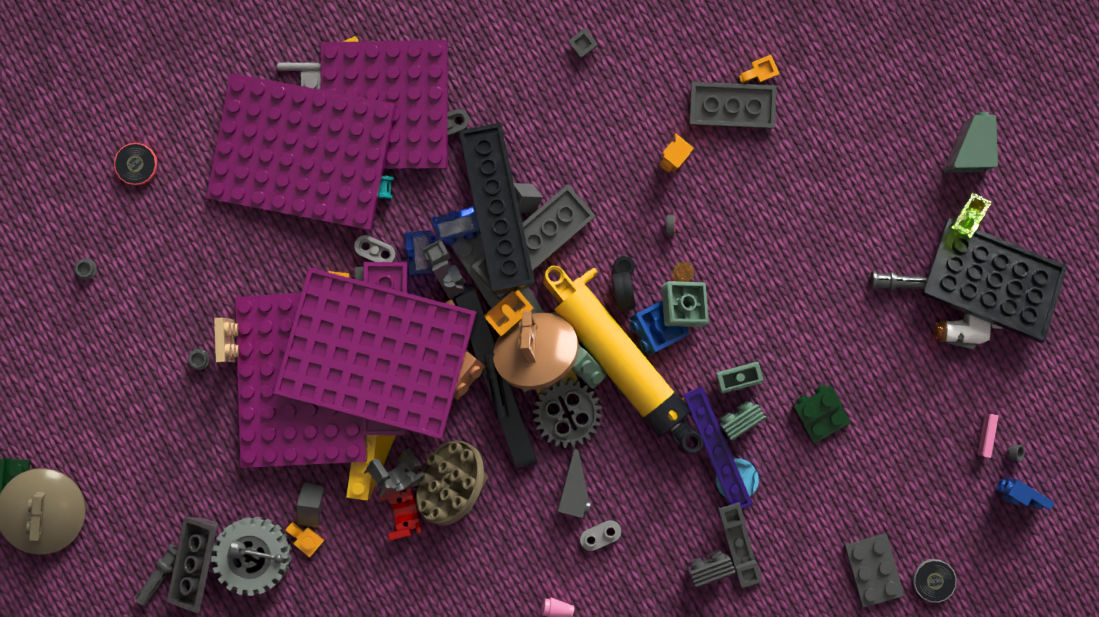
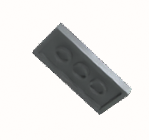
(732, 105)

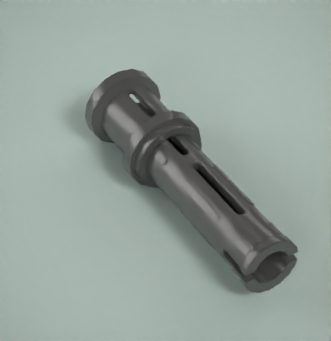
(892, 281)
(164, 567)

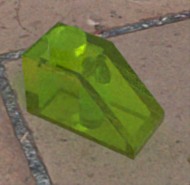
(972, 215)

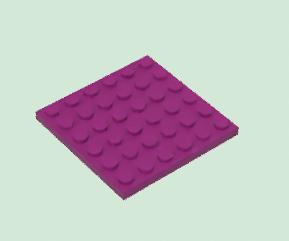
(400, 73)

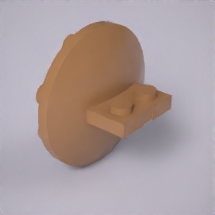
(536, 351)

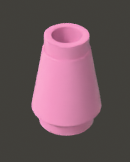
(555, 608)

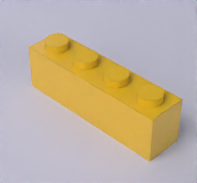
(360, 484)

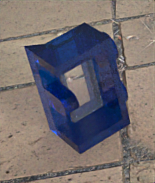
(456, 225)
(416, 259)

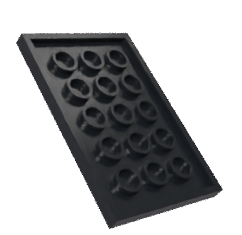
(995, 281)

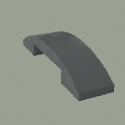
(739, 545)

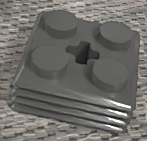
(710, 569)

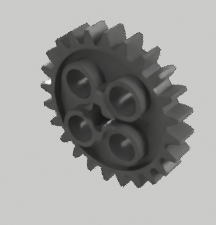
(584, 404)

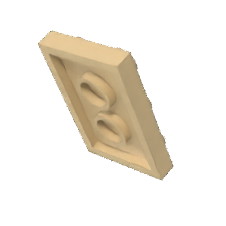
(225, 340)

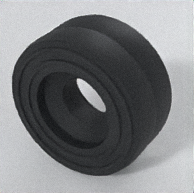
(623, 291)

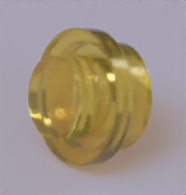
(683, 272)

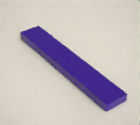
(717, 447)

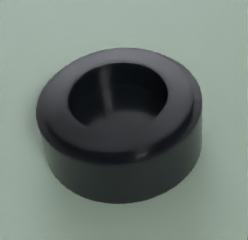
(623, 264)

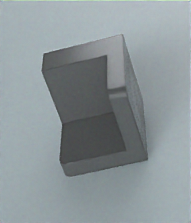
(527, 197)

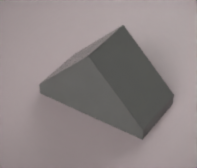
(310, 504)

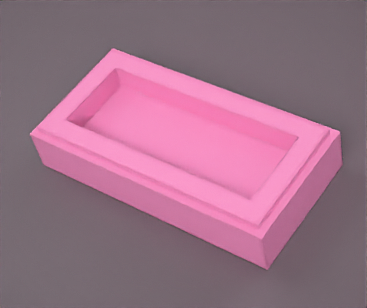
(987, 435)

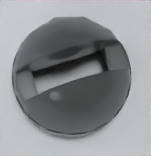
(1016, 453)

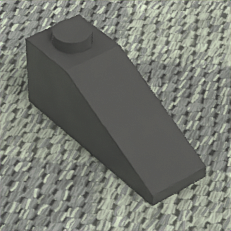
(574, 495)

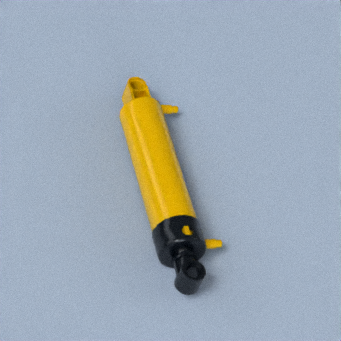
(621, 358)

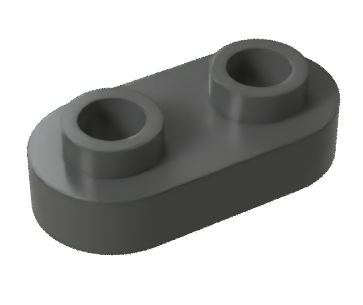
(454, 128)

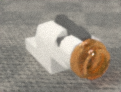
(964, 334)

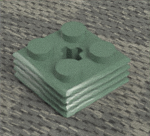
(689, 293)
(743, 420)

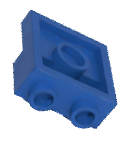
(652, 331)
(1018, 493)

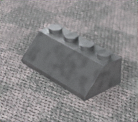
(192, 563)

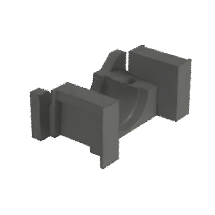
(447, 276)
(398, 479)

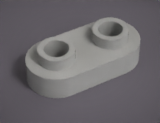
(376, 249)
(600, 535)

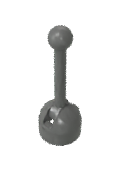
(238, 550)

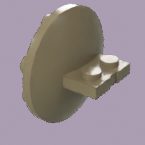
(450, 483)
(41, 511)

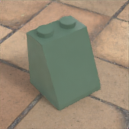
(975, 146)

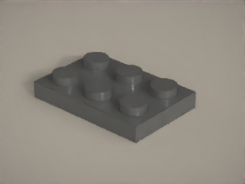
(874, 570)

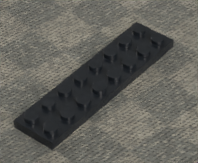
(497, 208)

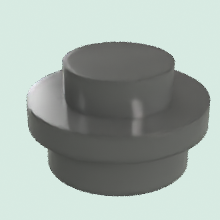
(85, 269)
(199, 359)

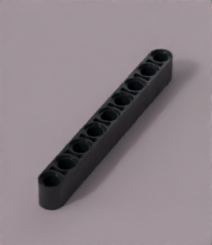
(483, 345)

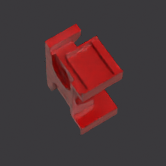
(403, 512)

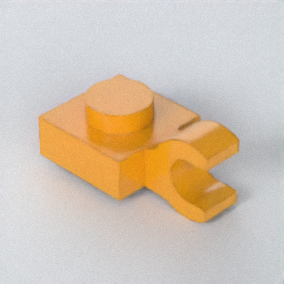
(761, 69)
(307, 540)

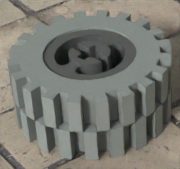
(261, 534)

